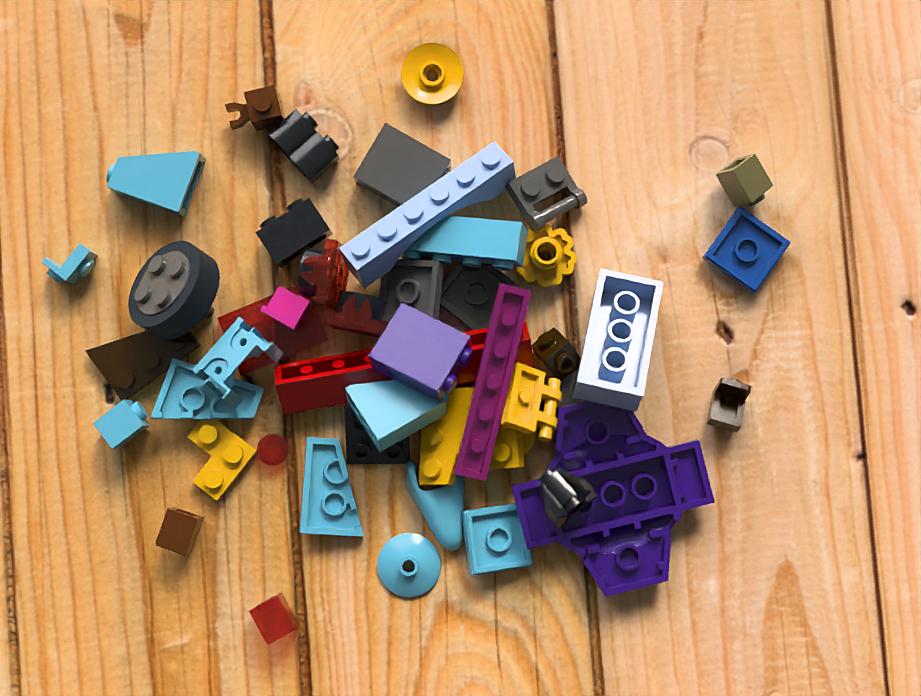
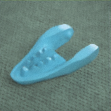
(439, 507)

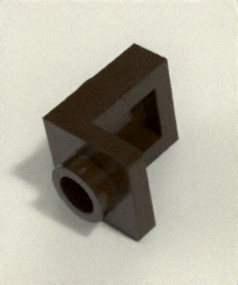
(556, 353)
(728, 404)

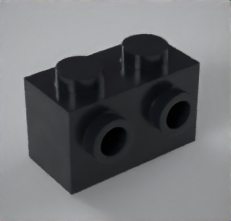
(293, 231)

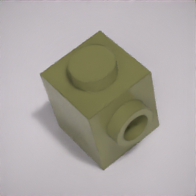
(745, 180)

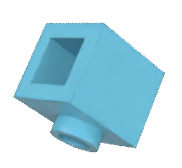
(122, 423)

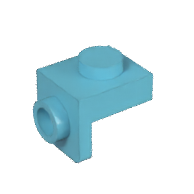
(78, 264)

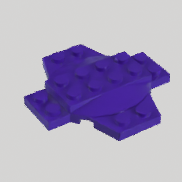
(638, 499)

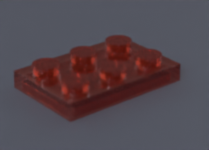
(286, 339)

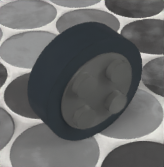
(174, 290)

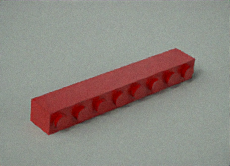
(323, 380)

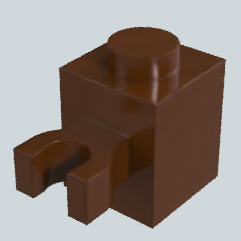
(261, 108)

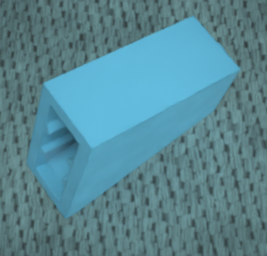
(158, 179)
(392, 410)

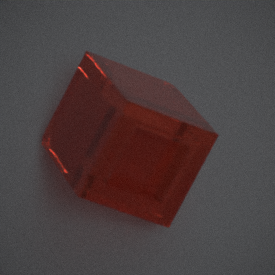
(274, 618)

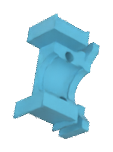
(224, 358)

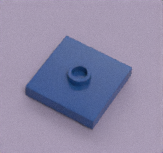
(746, 250)

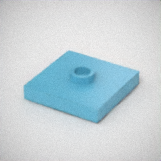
(494, 539)

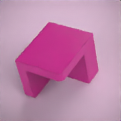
(287, 308)

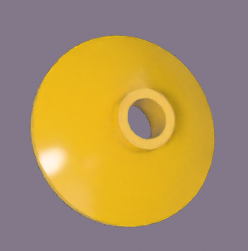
(428, 59)

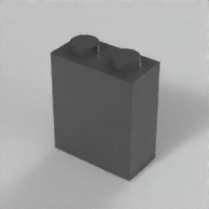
(400, 166)

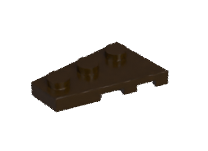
(139, 359)

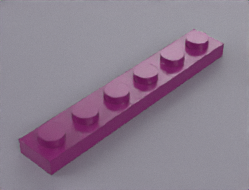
(492, 381)

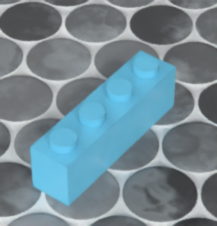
(472, 242)

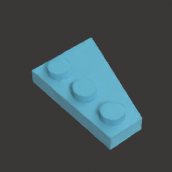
(189, 398)
(327, 493)

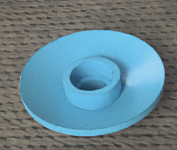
(418, 550)

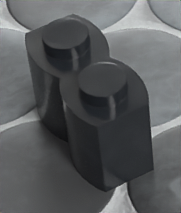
(304, 145)

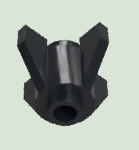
(564, 494)

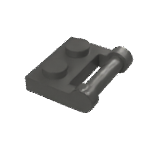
(540, 185)

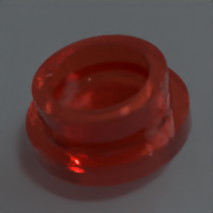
(273, 449)

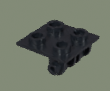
(361, 448)

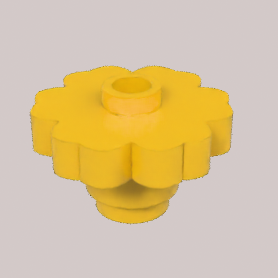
(561, 260)

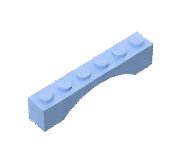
(383, 243)

